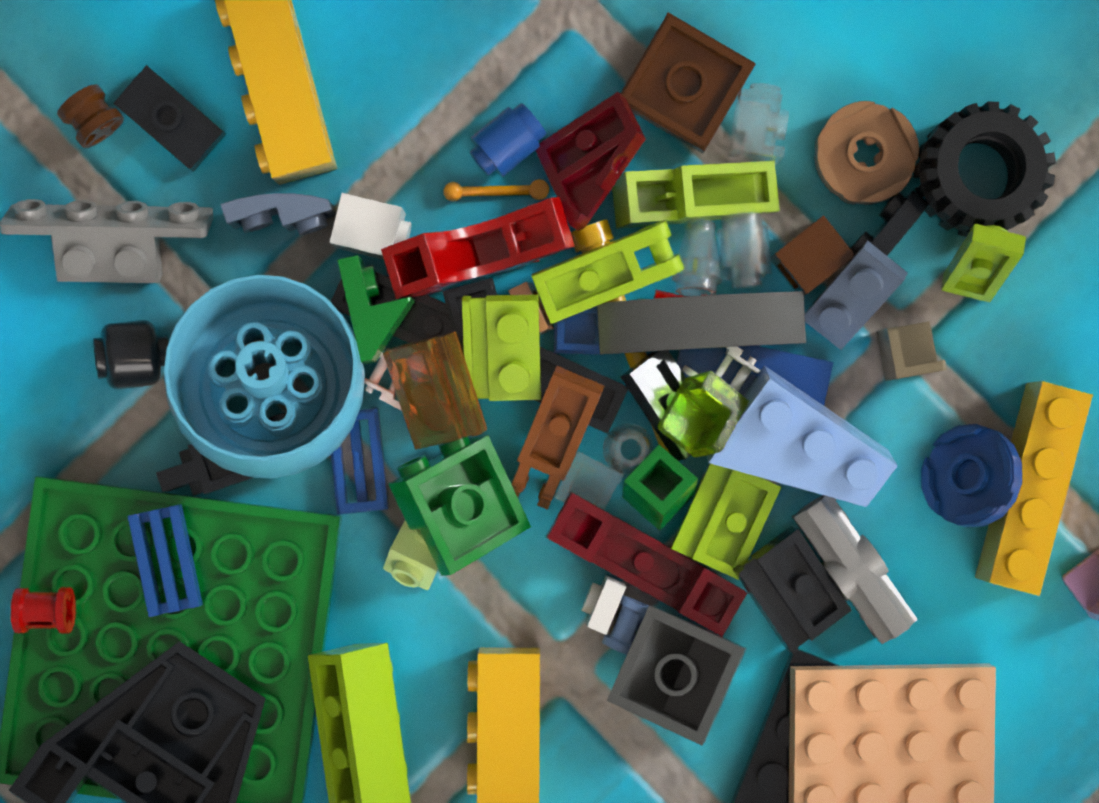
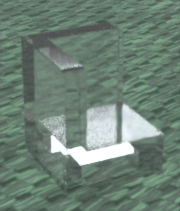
(589, 480)

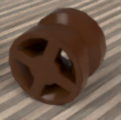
(90, 116)

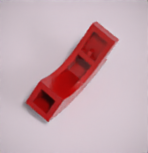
(478, 251)

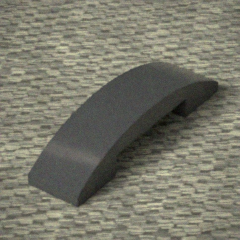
(701, 322)

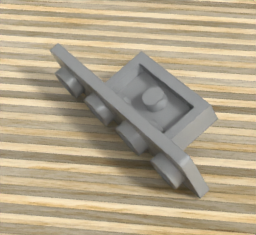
(107, 241)

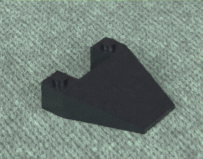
(160, 737)

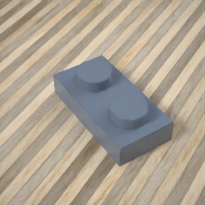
(854, 295)

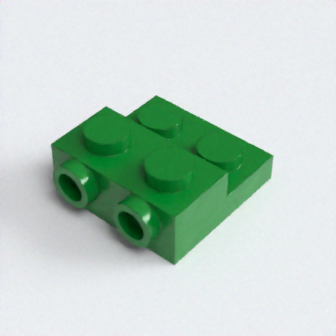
(459, 502)

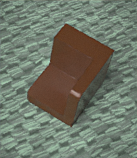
(812, 256)

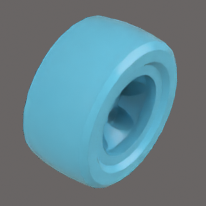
(217, 331)

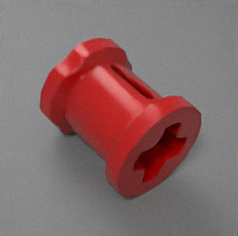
(43, 610)

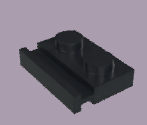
(792, 589)

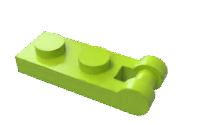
(606, 272)

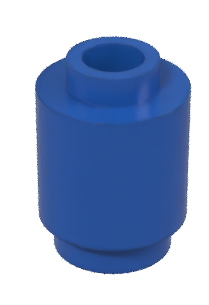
(507, 140)

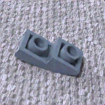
(295, 211)

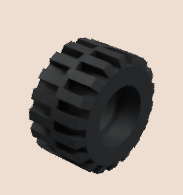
(1018, 147)

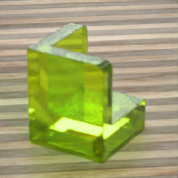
(703, 414)

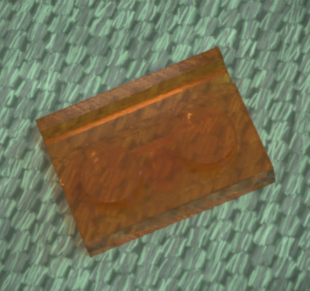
(435, 390)

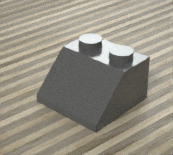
(676, 675)

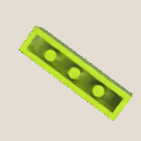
(359, 724)

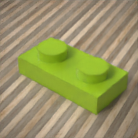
(983, 262)

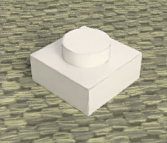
(602, 603)

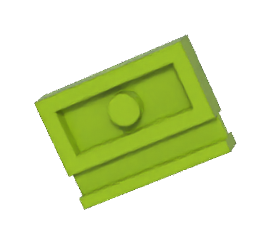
(503, 346)
(725, 518)

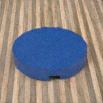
(971, 475)

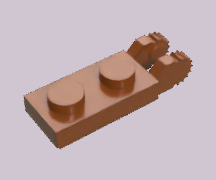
(557, 431)

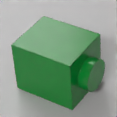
(659, 487)

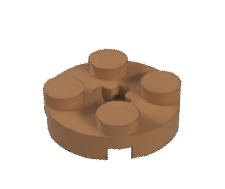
(874, 125)

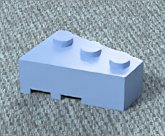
(803, 444)

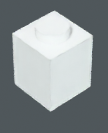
(368, 226)

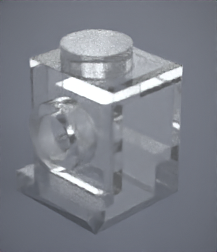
(758, 124)

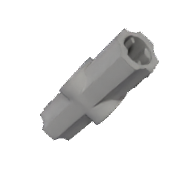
(855, 568)

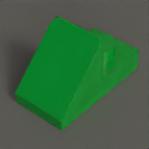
(371, 323)

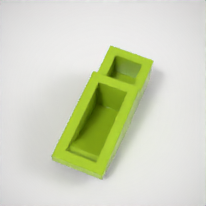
(694, 193)

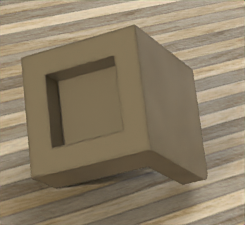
(908, 351)

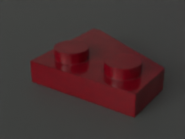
(590, 157)

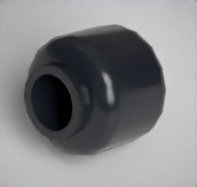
(130, 354)

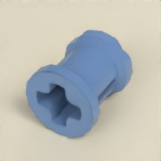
(626, 625)

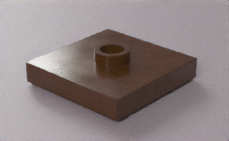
(686, 82)

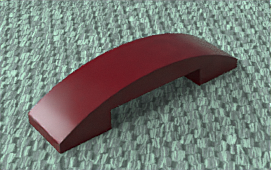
(646, 563)

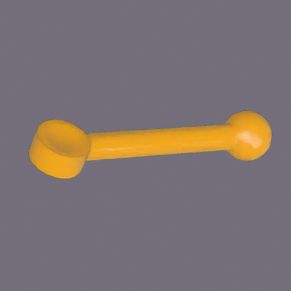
(537, 190)

